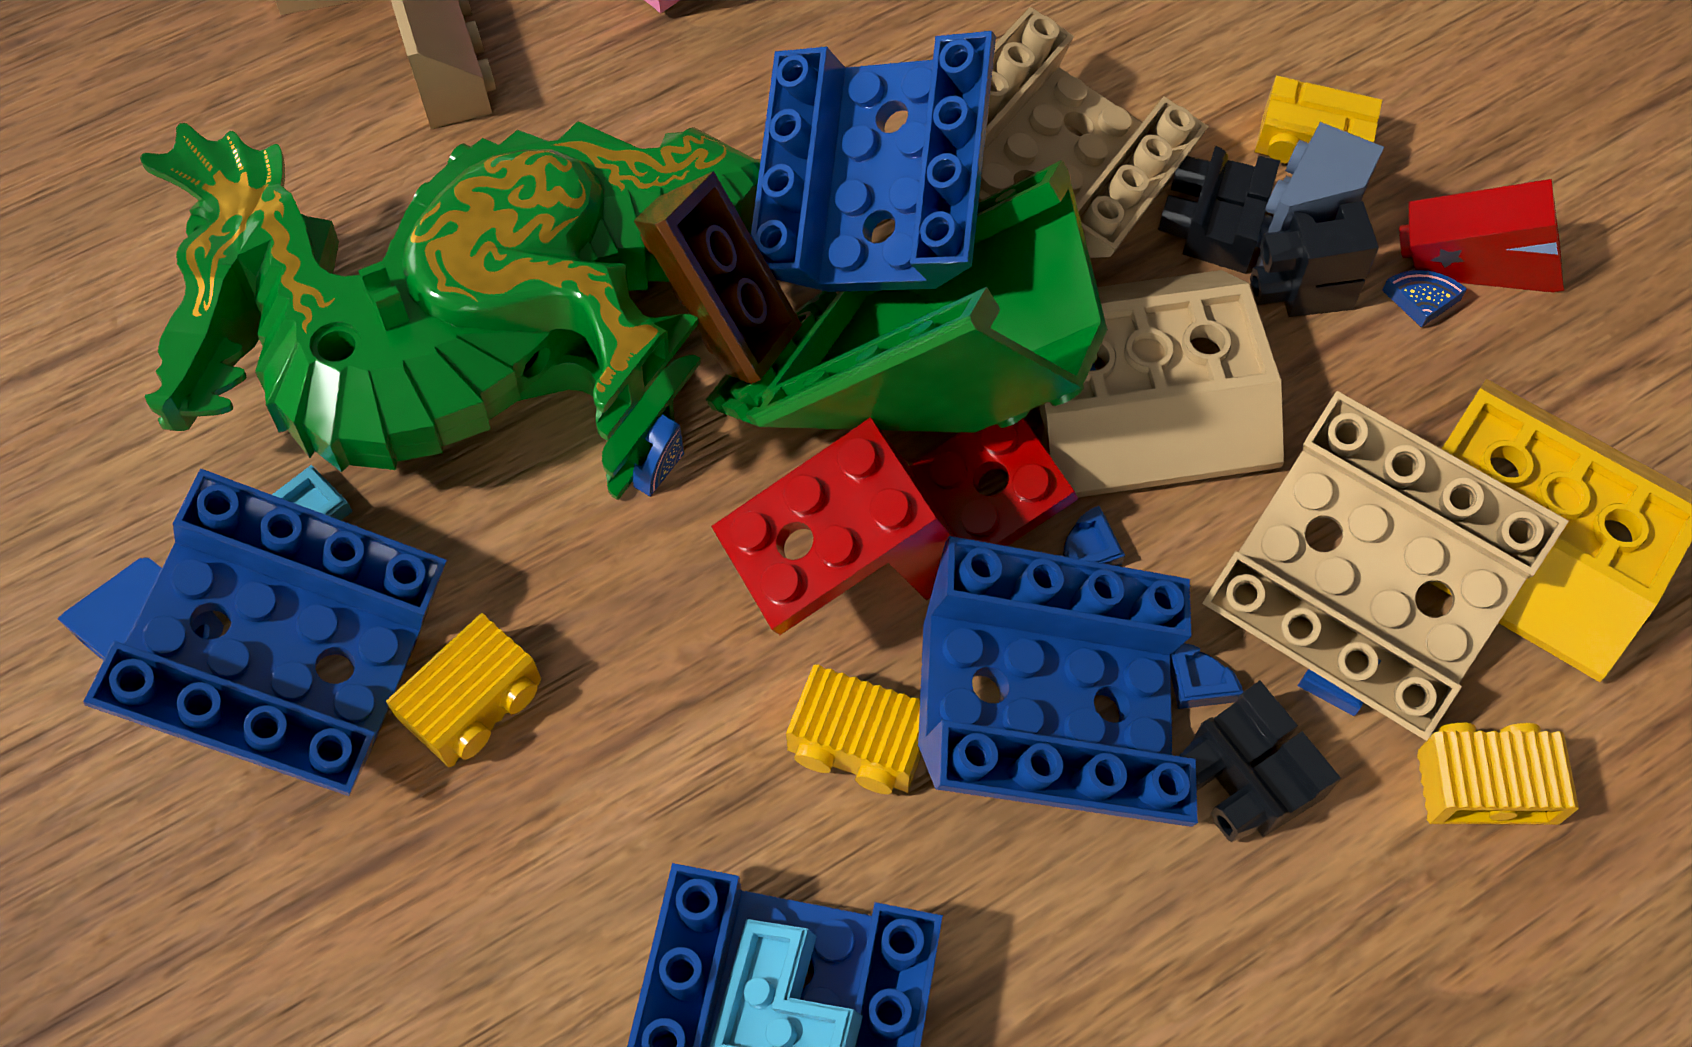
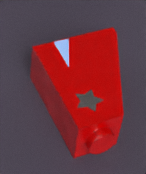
(1488, 237)

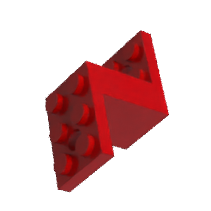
(879, 511)

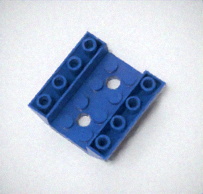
(837, 174)
(293, 595)
(1051, 641)
(858, 960)

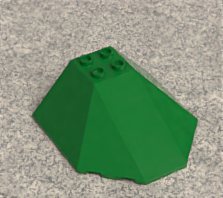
(952, 356)

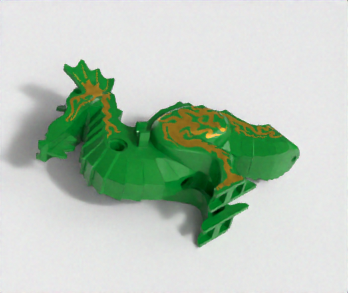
(488, 295)

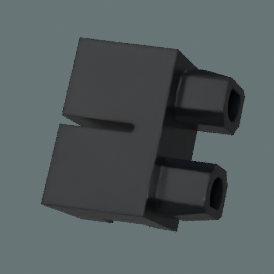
(1229, 209)
(1316, 264)
(1259, 765)

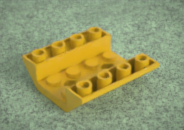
(1590, 586)

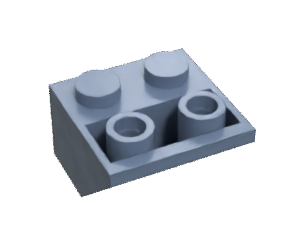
(1325, 174)

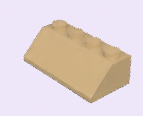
(444, 59)

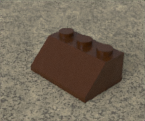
(720, 276)

